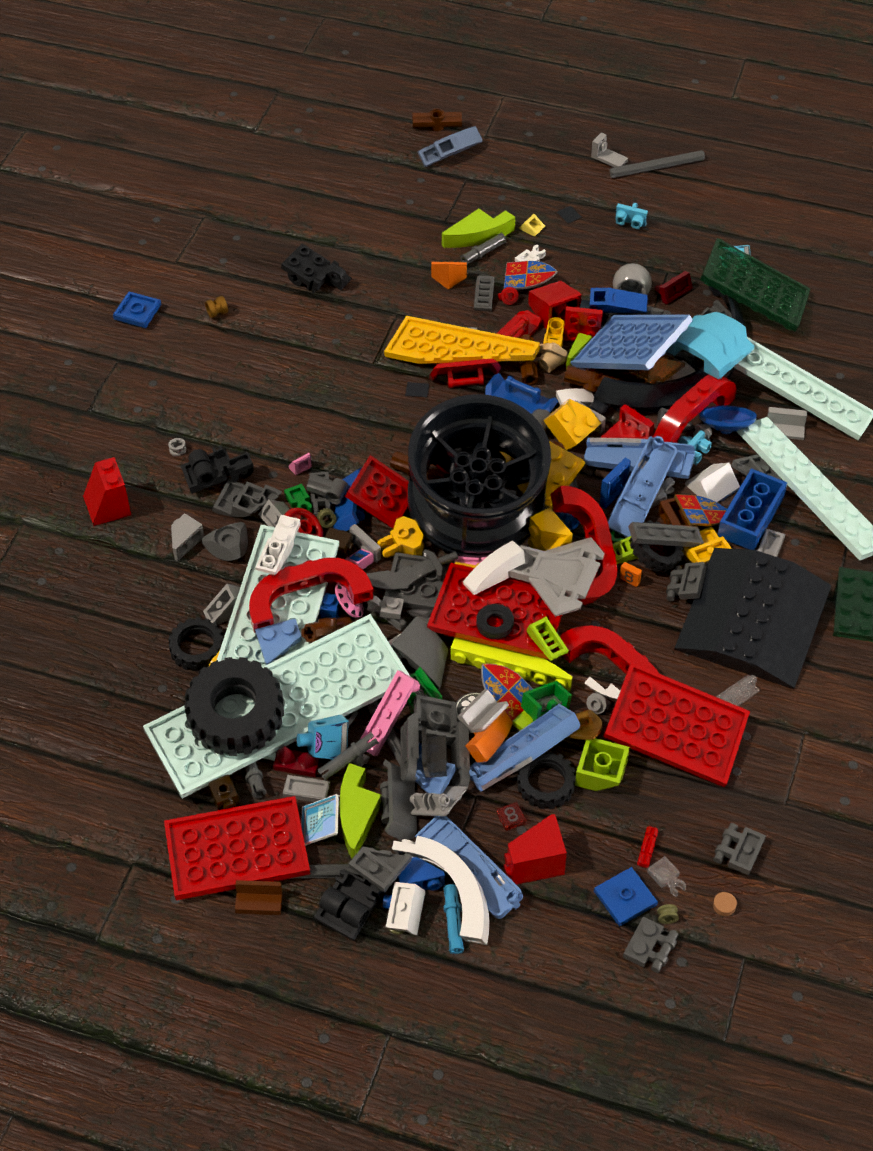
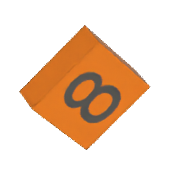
(630, 574)

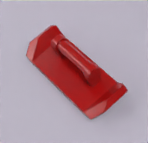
(522, 323)
(465, 366)

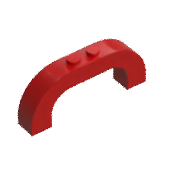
(707, 390)
(595, 525)
(304, 576)
(602, 641)

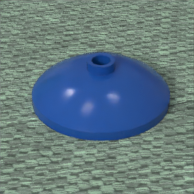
(727, 418)

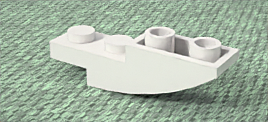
(279, 545)

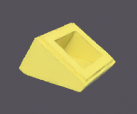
(532, 225)

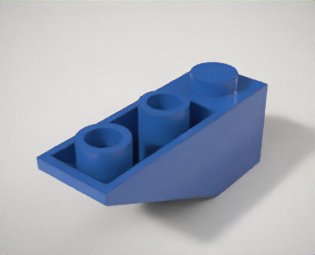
(617, 301)

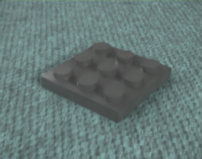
(424, 591)

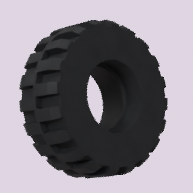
(241, 733)

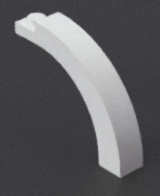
(474, 905)

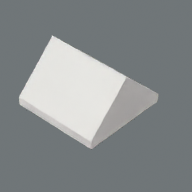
(714, 482)

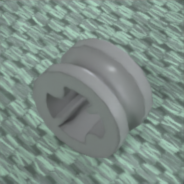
(177, 447)

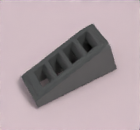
(484, 288)

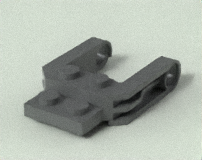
(440, 719)

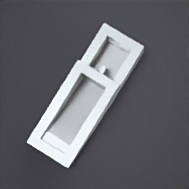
(494, 568)

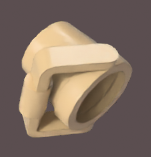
(552, 356)

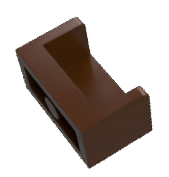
(671, 513)

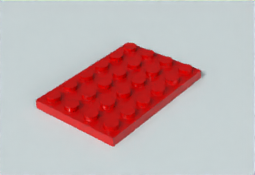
(458, 609)
(677, 724)
(236, 844)

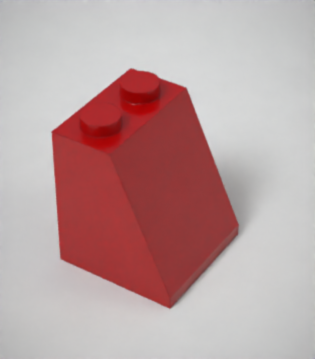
(552, 300)
(106, 493)
(536, 853)

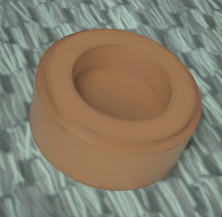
(724, 904)

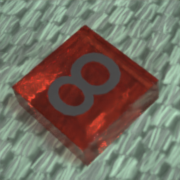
(511, 816)

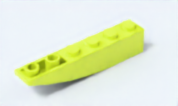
(527, 666)

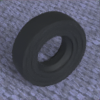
(495, 632)

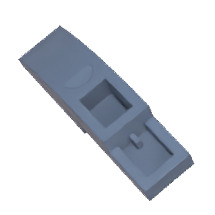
(450, 146)

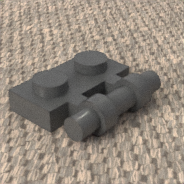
(691, 582)
(746, 851)
(643, 942)

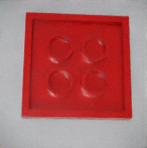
(380, 491)

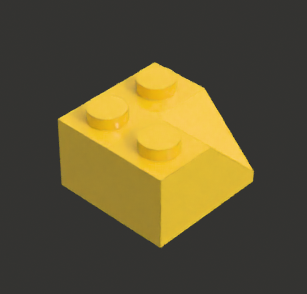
(571, 423)
(548, 531)

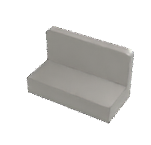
(789, 421)
(272, 511)
(481, 712)

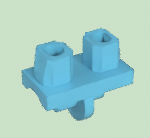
(632, 215)
(699, 443)

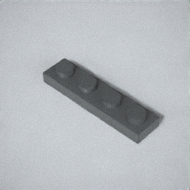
(665, 534)

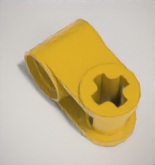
(554, 331)

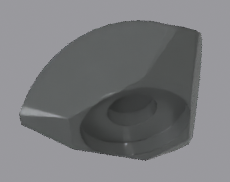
(227, 542)

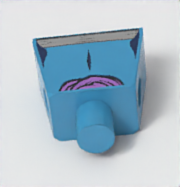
(325, 737)

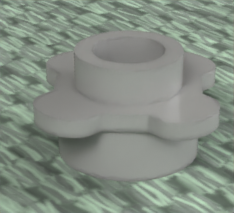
(705, 428)

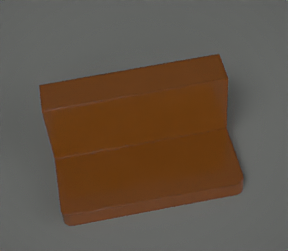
(258, 897)

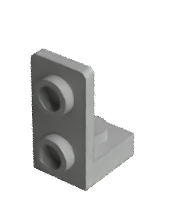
(601, 153)

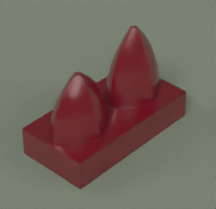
(675, 287)
(296, 762)

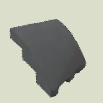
(242, 499)
(423, 649)

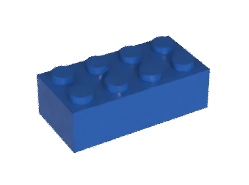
(752, 509)

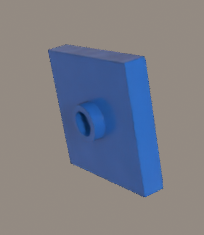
(137, 309)
(614, 483)
(625, 896)

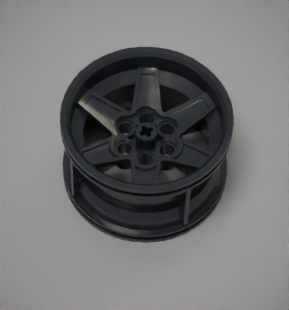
(489, 425)

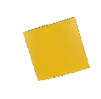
(704, 551)

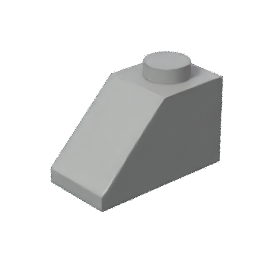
(185, 535)
(222, 605)

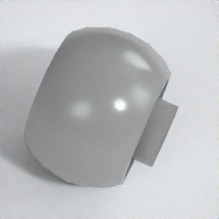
(633, 279)

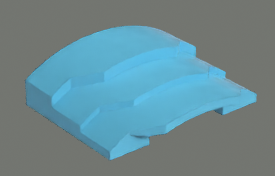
(716, 340)

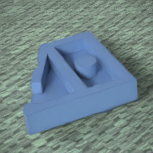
(277, 639)
(434, 784)

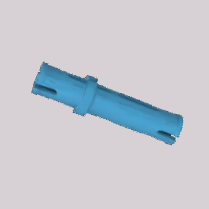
(452, 909)

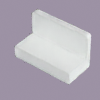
(405, 908)

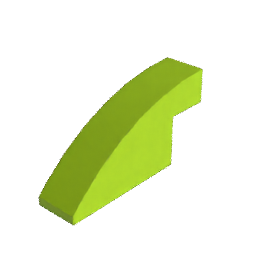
(477, 229)
(357, 808)

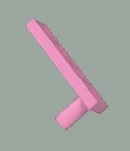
(390, 709)

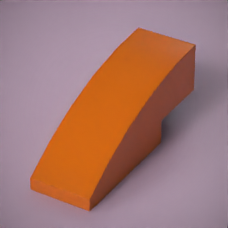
(487, 742)

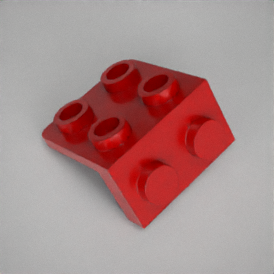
(630, 425)

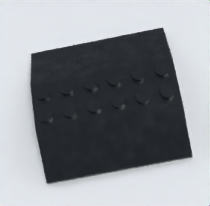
(755, 615)

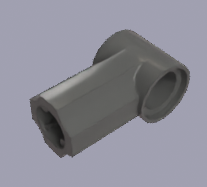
(332, 490)

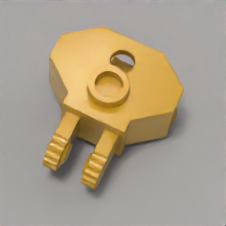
(404, 538)

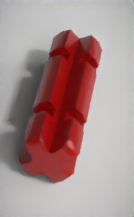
(647, 847)

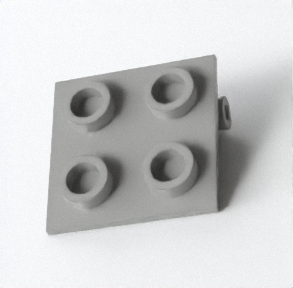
(436, 804)

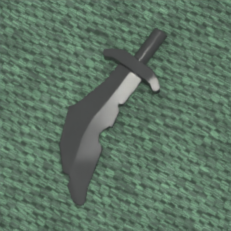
(409, 575)

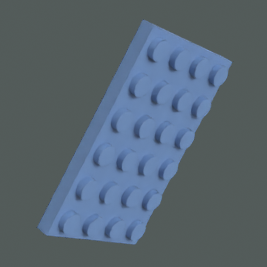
(631, 342)

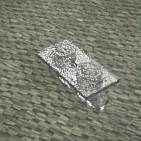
(740, 691)

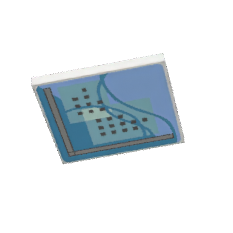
(320, 819)

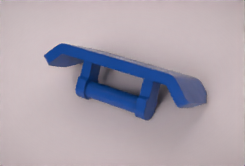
(519, 393)
(348, 512)

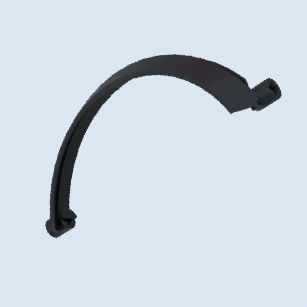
(650, 397)

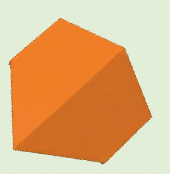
(449, 273)

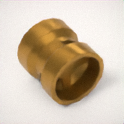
(216, 307)

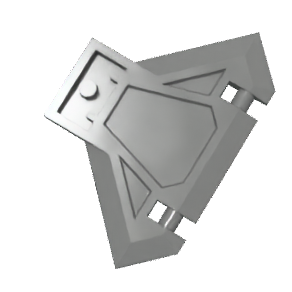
(561, 573)

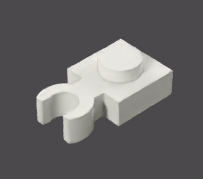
(534, 255)

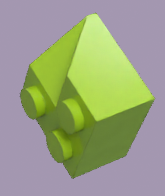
(601, 765)

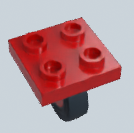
(581, 320)

